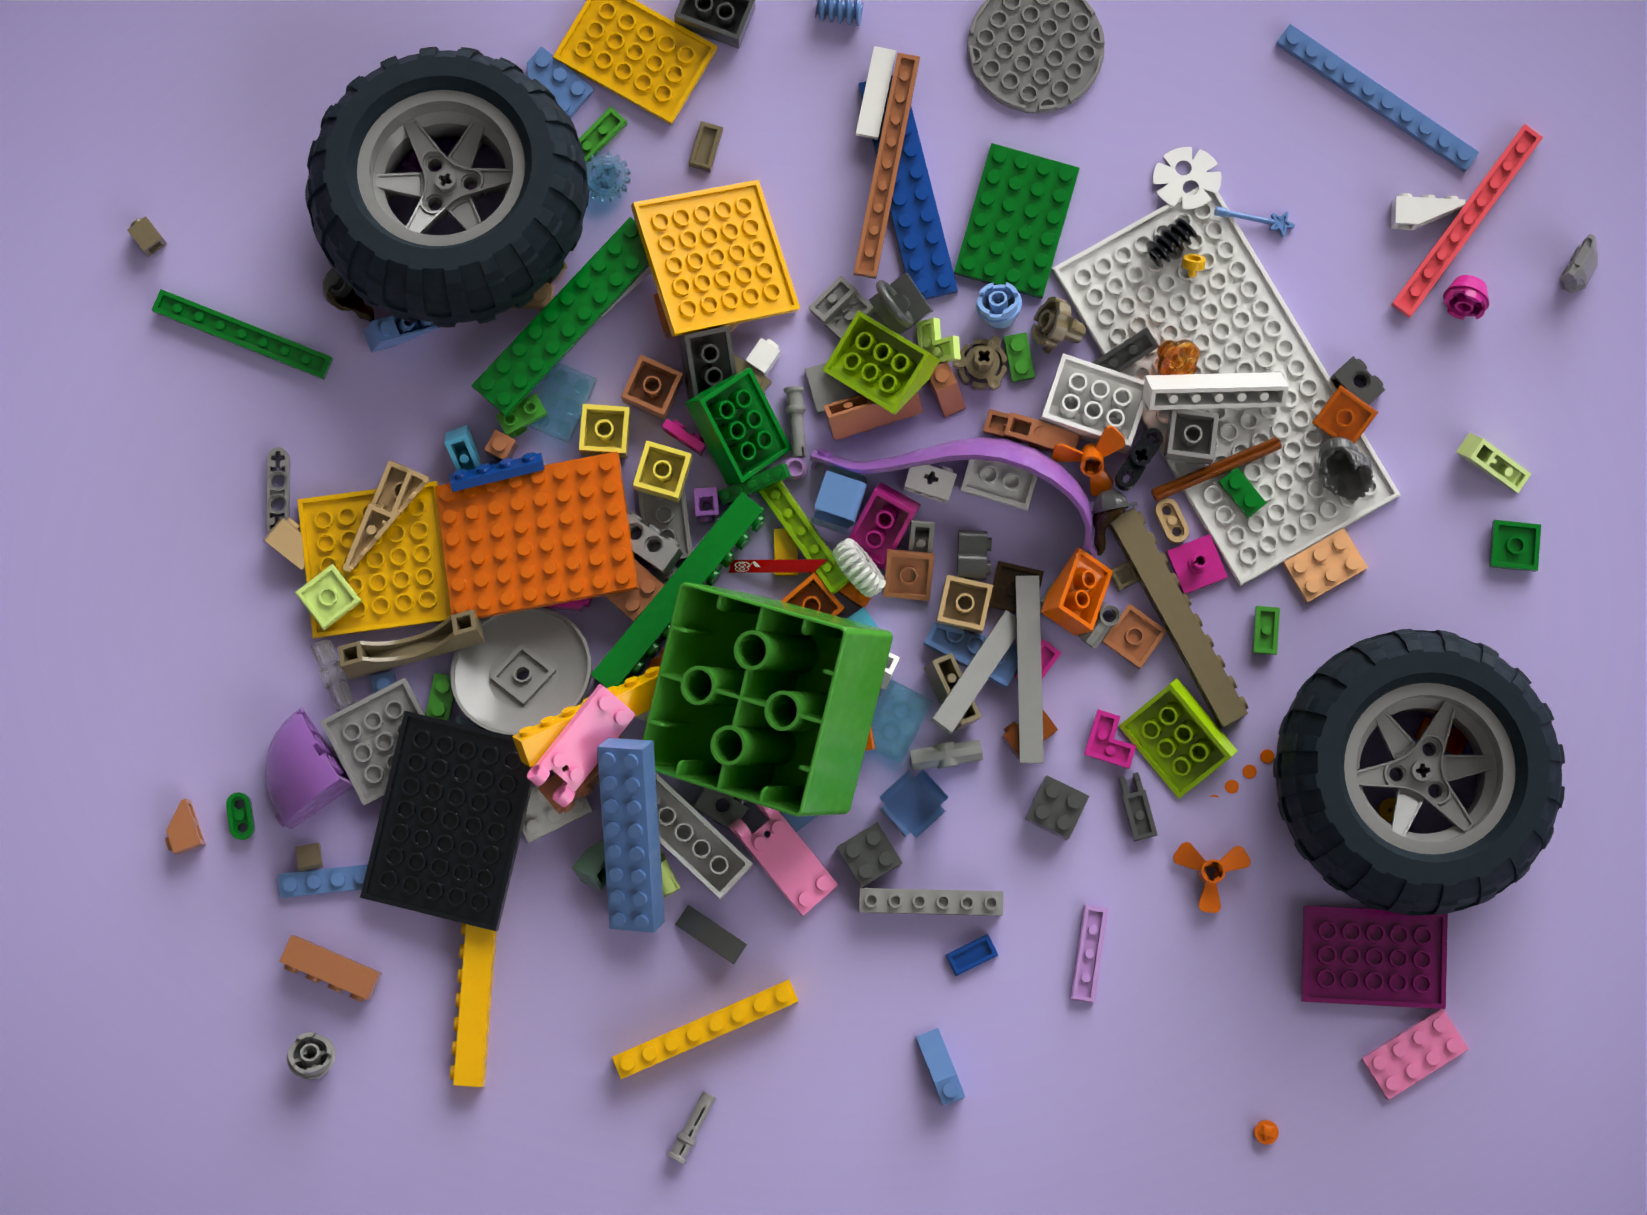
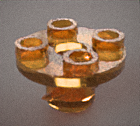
(1177, 357)

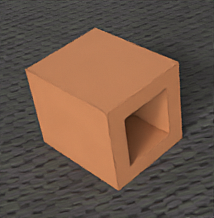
(500, 446)

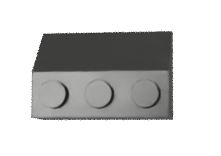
(706, 358)

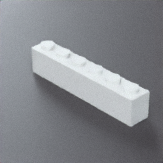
(1215, 391)

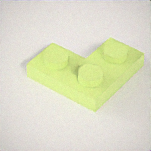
(930, 339)

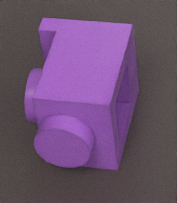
(703, 496)

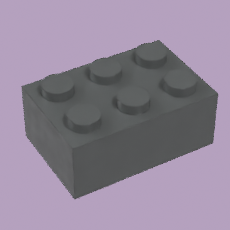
(717, 19)

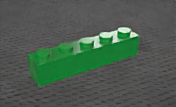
(755, 483)

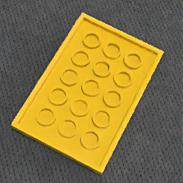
(636, 55)

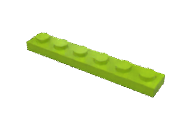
(804, 535)

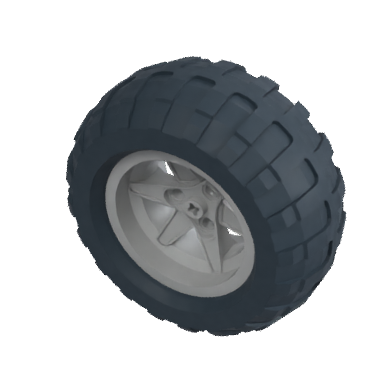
(405, 111)
(1513, 757)

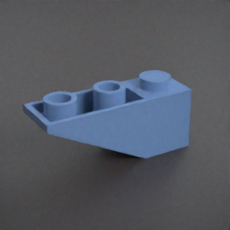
(393, 331)

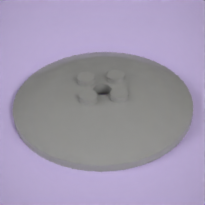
(515, 642)

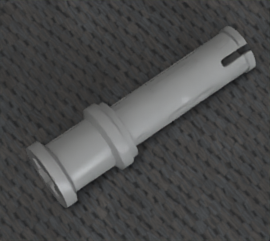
(795, 411)
(686, 1138)

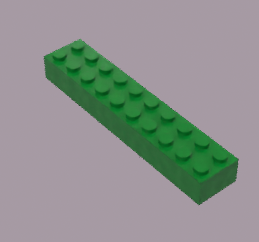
(700, 567)

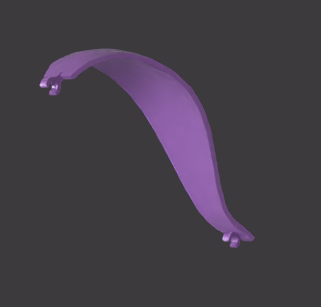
(980, 449)

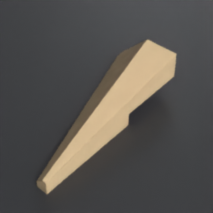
(393, 495)

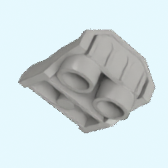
(1582, 266)

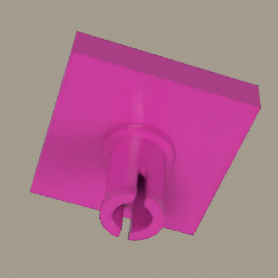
(1196, 564)

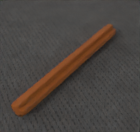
(1216, 469)

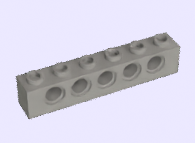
(662, 560)
(930, 901)

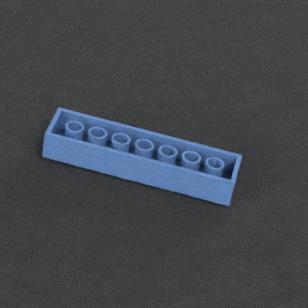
(631, 834)

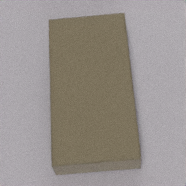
(705, 146)

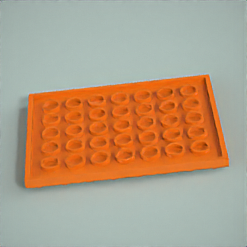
(538, 538)

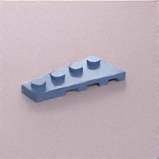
(964, 646)

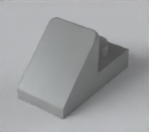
(921, 536)

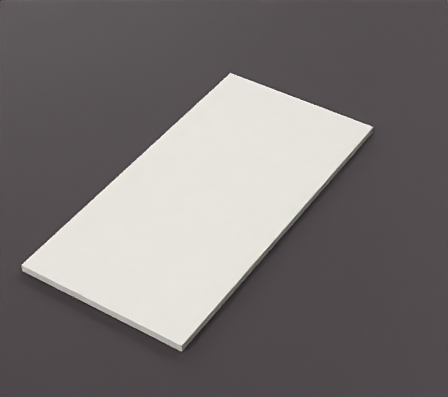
(1239, 328)

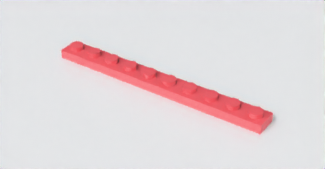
(1466, 221)

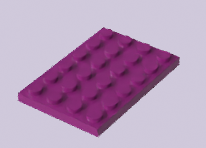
(1373, 957)

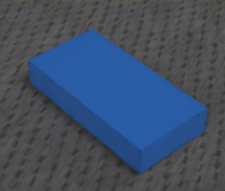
(971, 955)

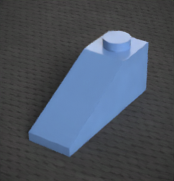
(940, 1067)

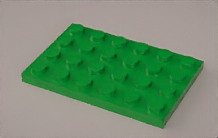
(1016, 220)

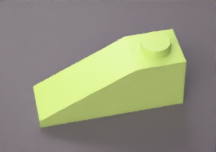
(1493, 462)

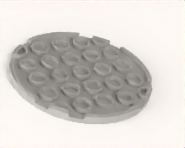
(1036, 52)

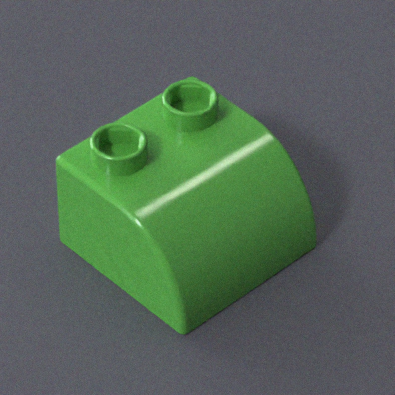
(766, 700)

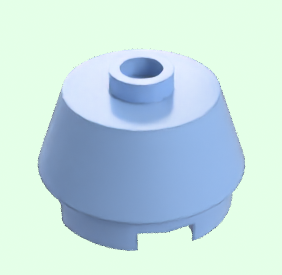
(999, 305)

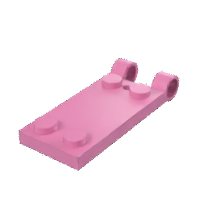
(576, 746)
(786, 860)

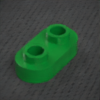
(240, 816)

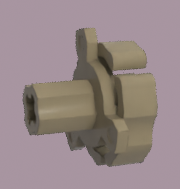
(1056, 324)
(989, 351)

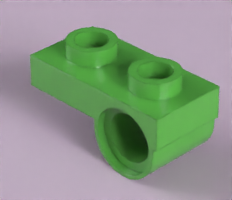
(525, 414)

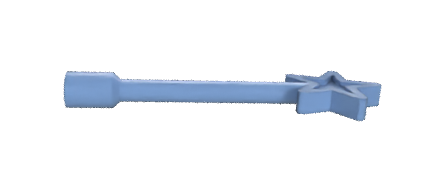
(1277, 222)

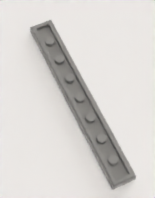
(1029, 670)

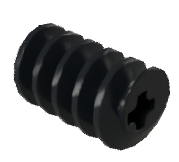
(1170, 240)

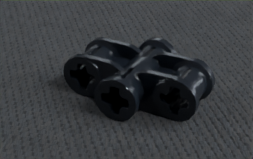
(1143, 451)

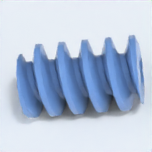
(841, 9)

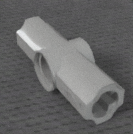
(946, 755)

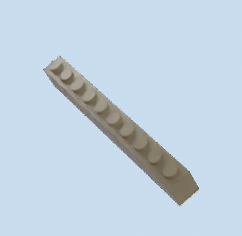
(1177, 618)

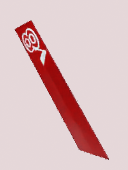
(776, 566)

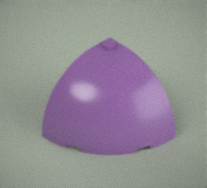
(302, 771)

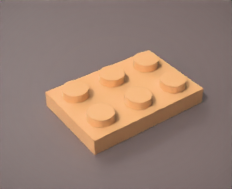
(1325, 565)

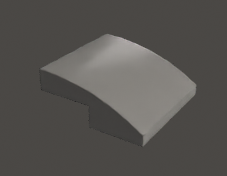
(839, 306)

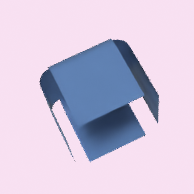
(839, 499)
(913, 803)

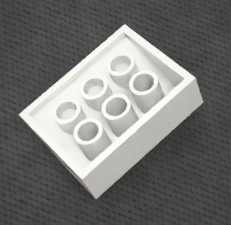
(1092, 397)

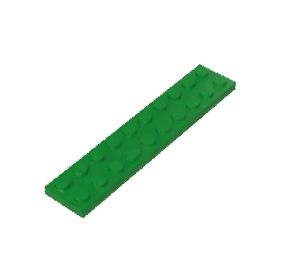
(564, 320)

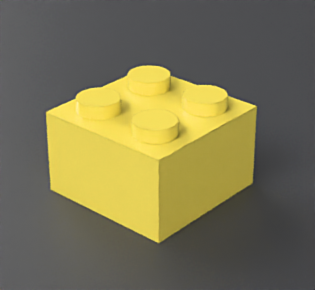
(604, 430)
(662, 471)

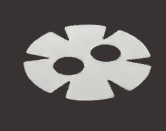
(1174, 189)

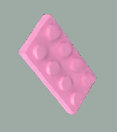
(1414, 1053)

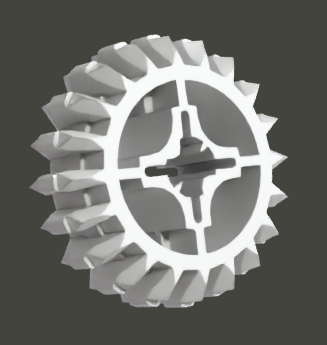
(859, 567)

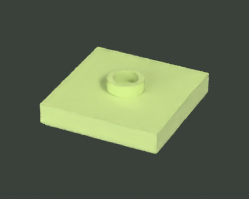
(328, 596)

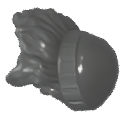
(1344, 469)

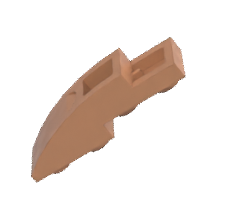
(1028, 431)

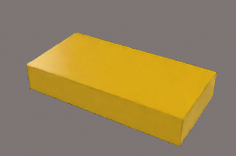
(784, 548)

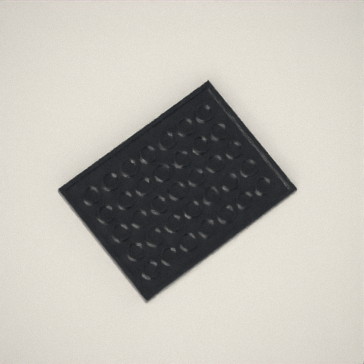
(449, 822)

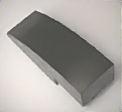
(711, 934)

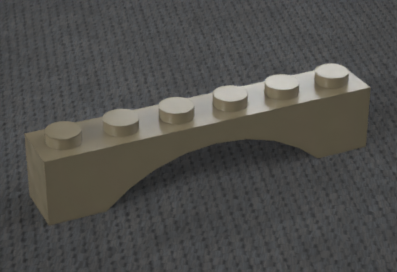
(451, 635)

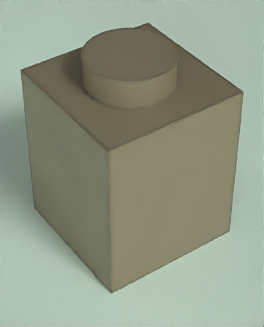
(146, 236)

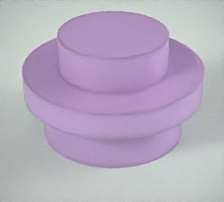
(796, 467)

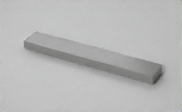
(976, 673)

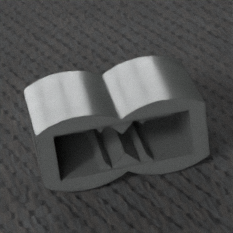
(972, 555)

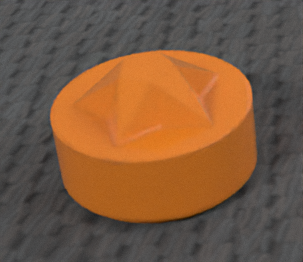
(1266, 1132)

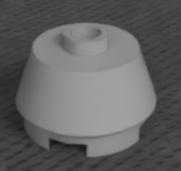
(311, 1056)

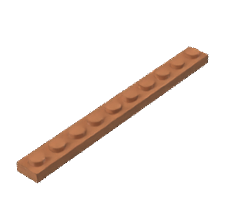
(886, 165)

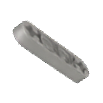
(275, 493)

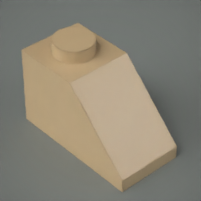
(287, 541)

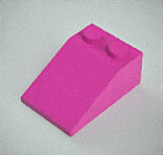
(884, 522)

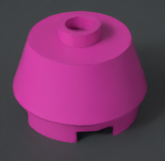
(1466, 297)

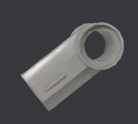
(1101, 626)

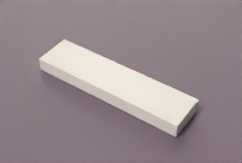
(876, 92)

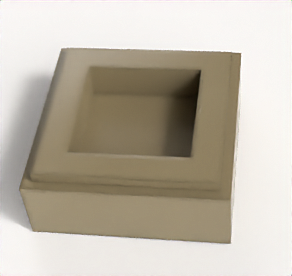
(1124, 576)
(309, 857)

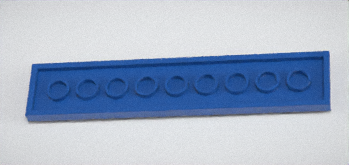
(917, 217)

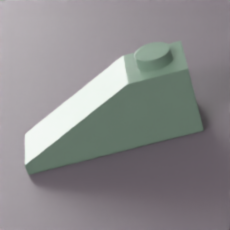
(591, 866)

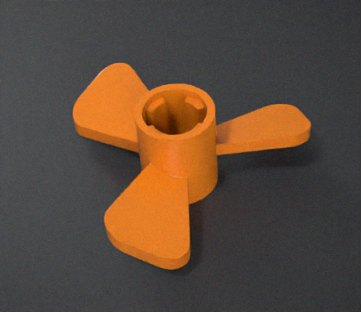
(1108, 443)
(1189, 857)

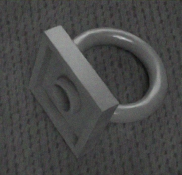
(900, 303)

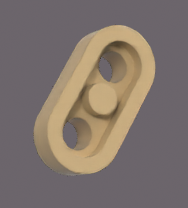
(1171, 521)

